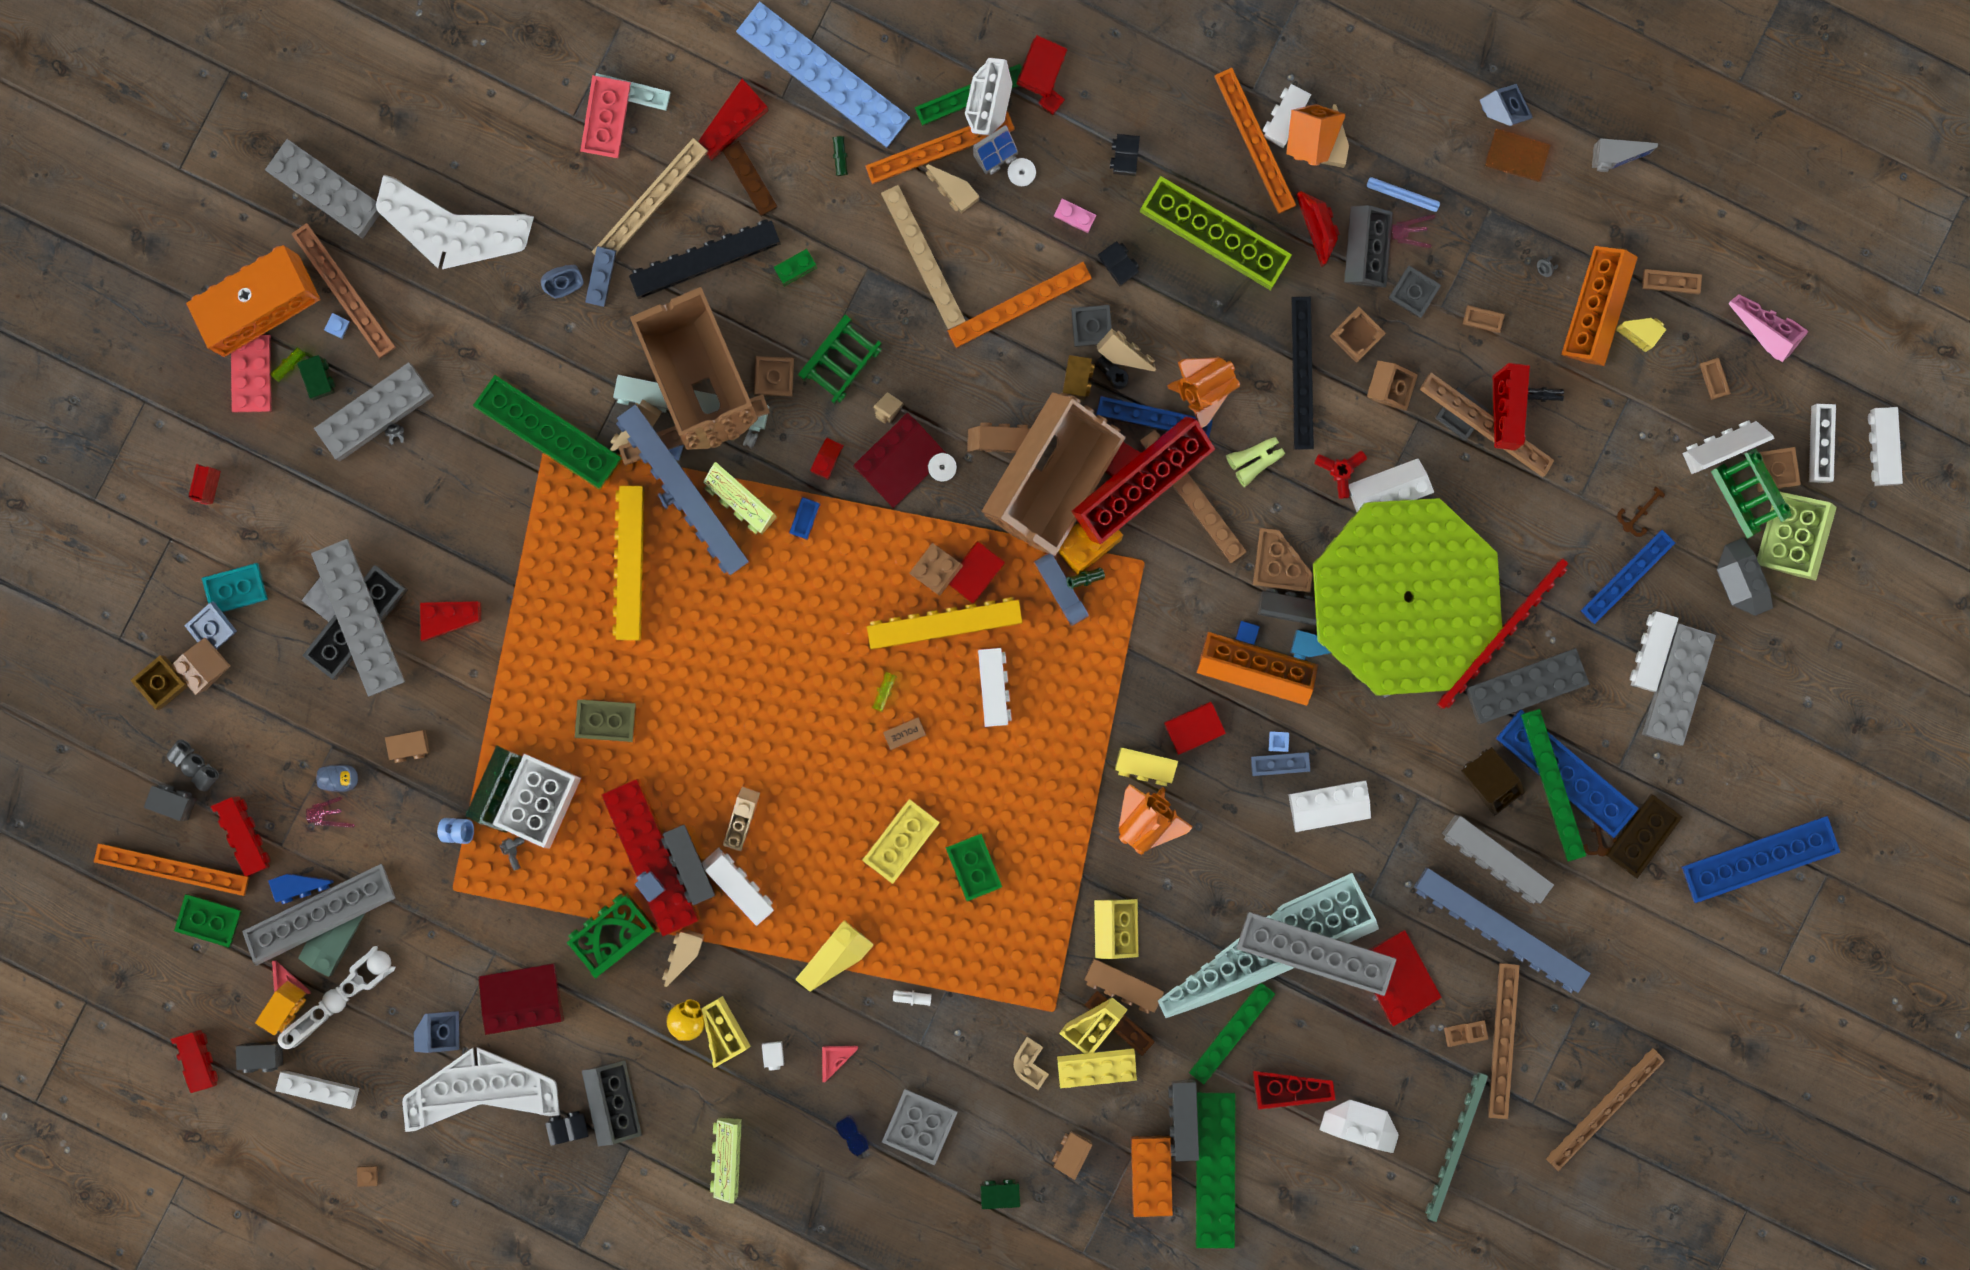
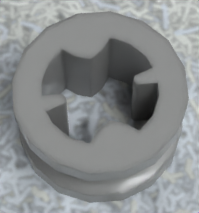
(750, 439)

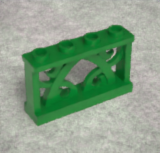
(605, 960)

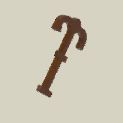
(1628, 526)
(1601, 851)

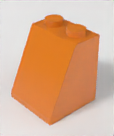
(1313, 133)

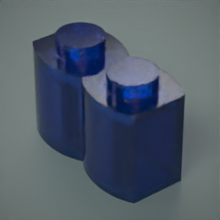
(848, 1130)

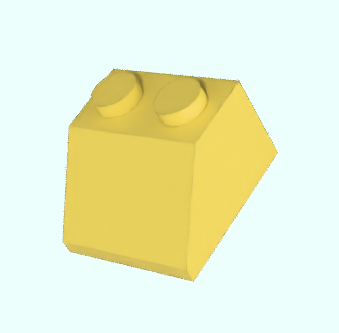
(1642, 332)

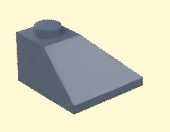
(1506, 106)
(437, 1032)

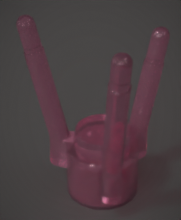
(1400, 231)
(317, 814)

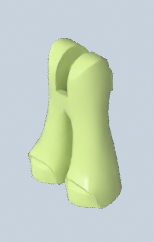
(1248, 473)

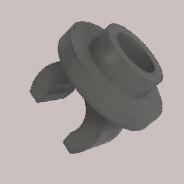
(1545, 267)
(395, 431)

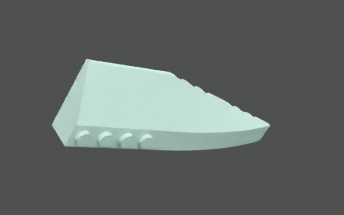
(1331, 910)

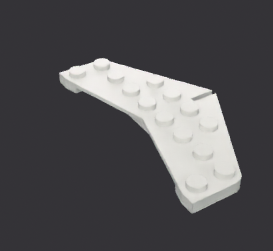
(438, 231)
(491, 1083)

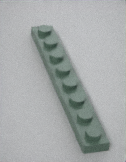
(1452, 1154)

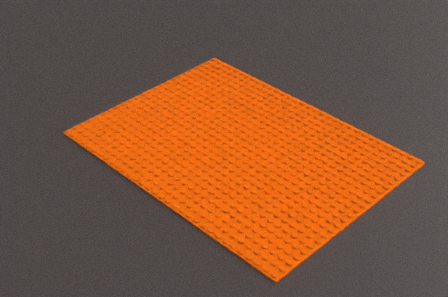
(774, 692)

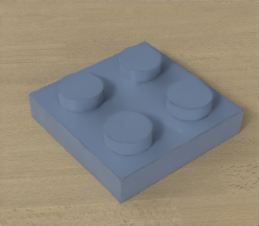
(211, 624)

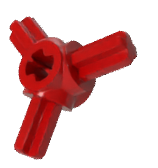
(1349, 465)

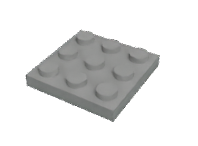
(919, 1126)

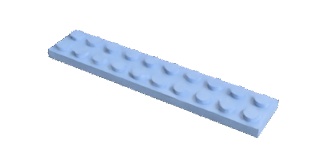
(823, 74)

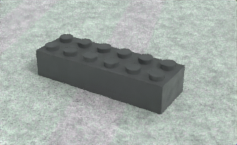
(330, 650)
(1527, 686)

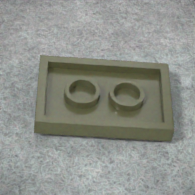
(605, 720)

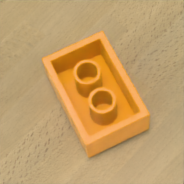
(1081, 552)
(281, 1008)

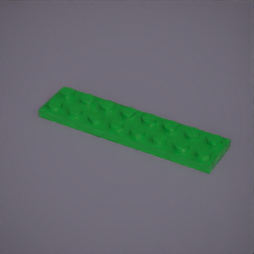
(547, 432)
(1215, 1171)

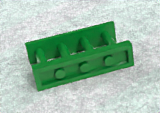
(833, 342)
(1737, 503)

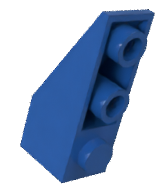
(291, 885)

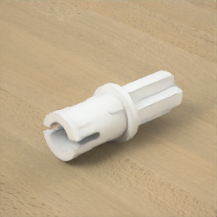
(912, 997)

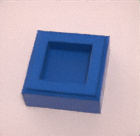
(1247, 632)

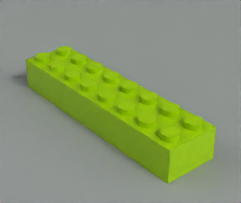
(1215, 233)

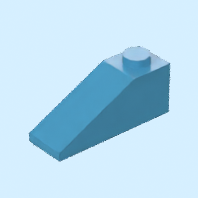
(1307, 645)

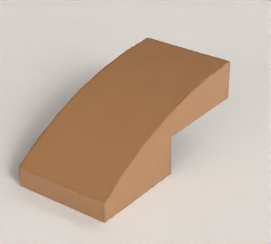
(1466, 1033)

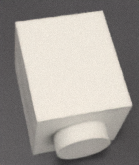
(773, 1055)

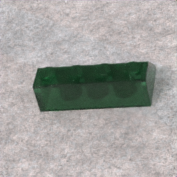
(494, 787)

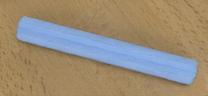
(1403, 194)

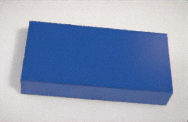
(804, 518)

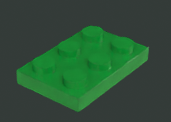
(974, 867)
(207, 920)

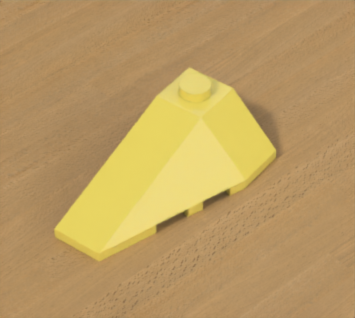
(839, 952)

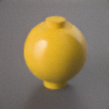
(686, 1020)

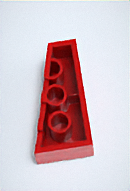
(734, 118)
(1510, 405)
(242, 835)
(1286, 1090)

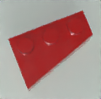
(445, 617)
(195, 1061)

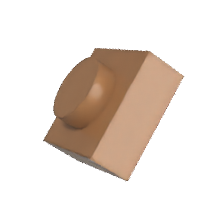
(367, 1176)

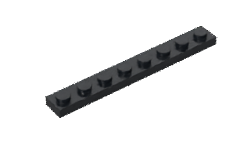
(1302, 373)

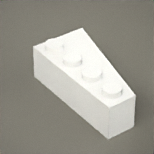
(737, 886)

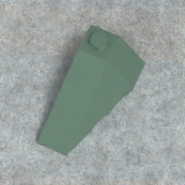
(327, 949)

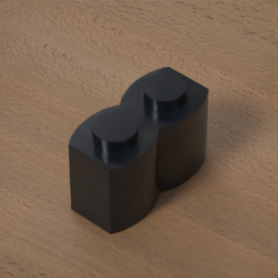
(1125, 155)
(1118, 263)
(567, 1128)

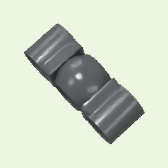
(192, 765)

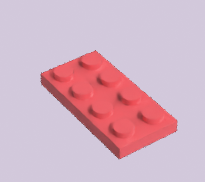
(605, 116)
(252, 376)

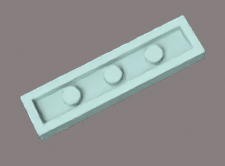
(646, 95)

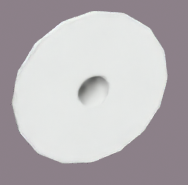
(1021, 172)
(942, 467)

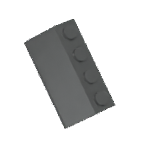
(1368, 246)
(1287, 607)
(688, 864)
(611, 1103)
(1184, 1120)

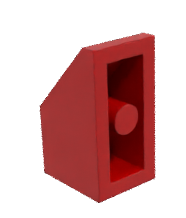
(826, 458)

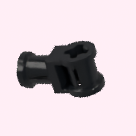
(1111, 371)

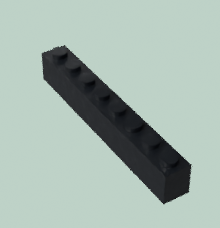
(704, 259)

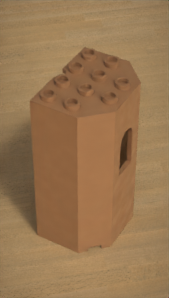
(685, 350)
(1039, 503)

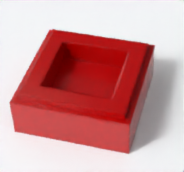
(1052, 103)

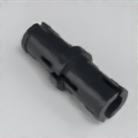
(1545, 394)

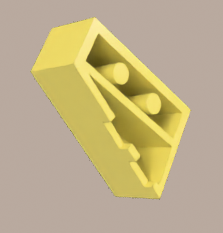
(1093, 1027)
(723, 1032)

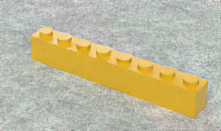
(630, 563)
(944, 624)

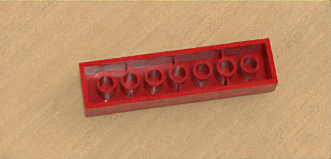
(1143, 480)
(646, 852)

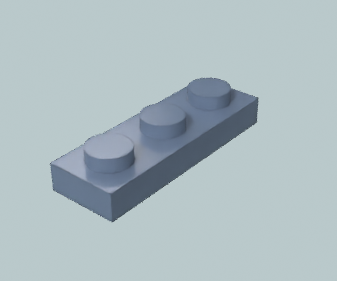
(600, 276)
(1280, 764)

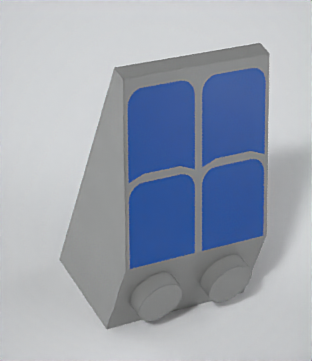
(995, 150)
(1614, 153)

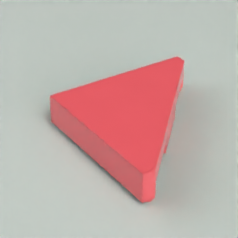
(281, 975)
(834, 1057)

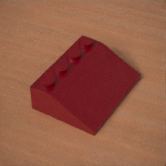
(898, 460)
(520, 999)

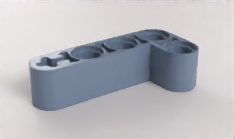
(1065, 596)

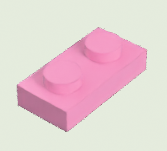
(1075, 215)

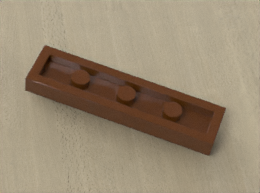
(749, 178)
(1125, 1028)

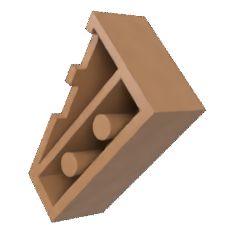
(998, 439)

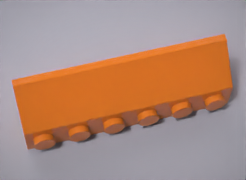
(1599, 305)
(1257, 668)

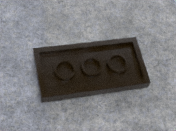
(1644, 836)

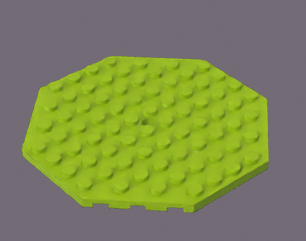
(1362, 603)

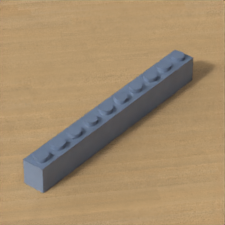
(682, 489)
(1502, 930)

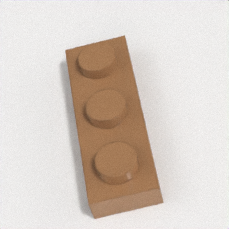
(1671, 281)

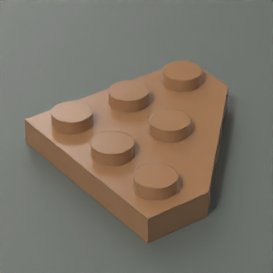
(1279, 564)

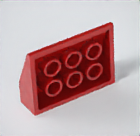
(1410, 983)

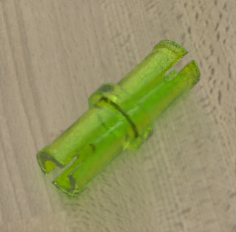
(288, 364)
(884, 692)

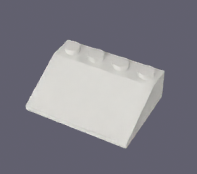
(1728, 445)
(536, 801)

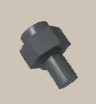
(509, 847)

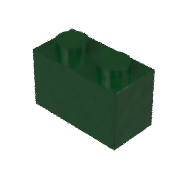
(316, 377)
(1000, 1195)

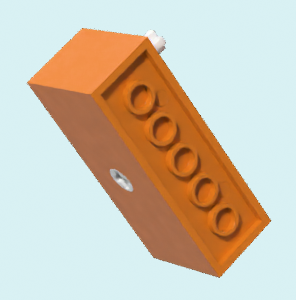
(253, 301)

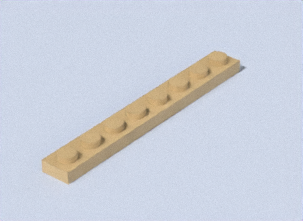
(654, 196)
(923, 257)

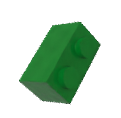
(795, 267)

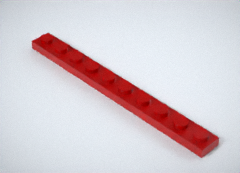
(1508, 628)

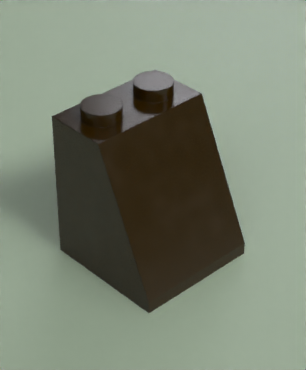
(1493, 780)

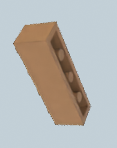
(1123, 985)

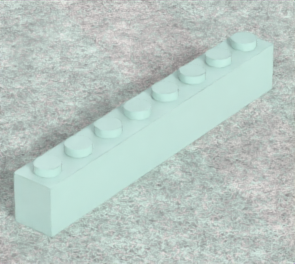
(634, 390)

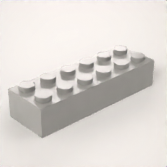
(324, 188)
(373, 412)
(1679, 685)
(1498, 859)

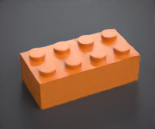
(1151, 1176)

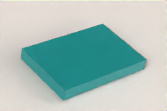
(235, 588)

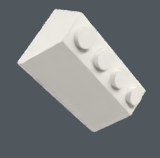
(1395, 484)
(1330, 806)

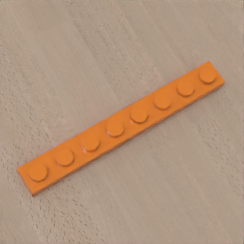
(1255, 140)
(927, 152)
(1019, 304)
(171, 869)

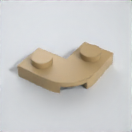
(1024, 1064)

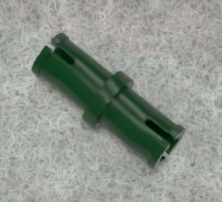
(840, 156)
(1085, 578)

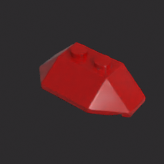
(1319, 224)

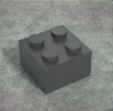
(169, 802)
(257, 1056)

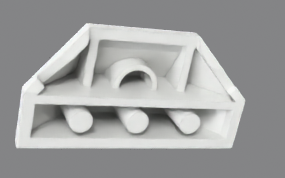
(989, 97)
(1361, 1125)

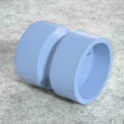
(455, 830)

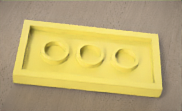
(901, 841)
(1097, 1068)

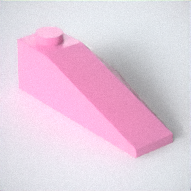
(1774, 333)

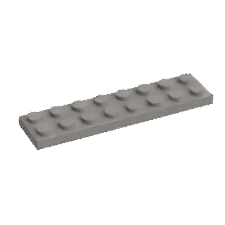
(358, 617)
(318, 914)
(1316, 953)

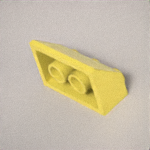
(1145, 766)
(1116, 928)

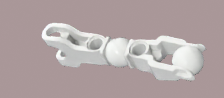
(336, 999)

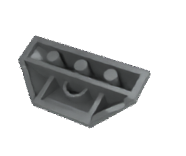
(1744, 578)

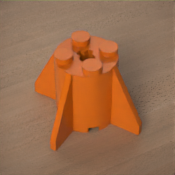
(1205, 385)
(1148, 820)

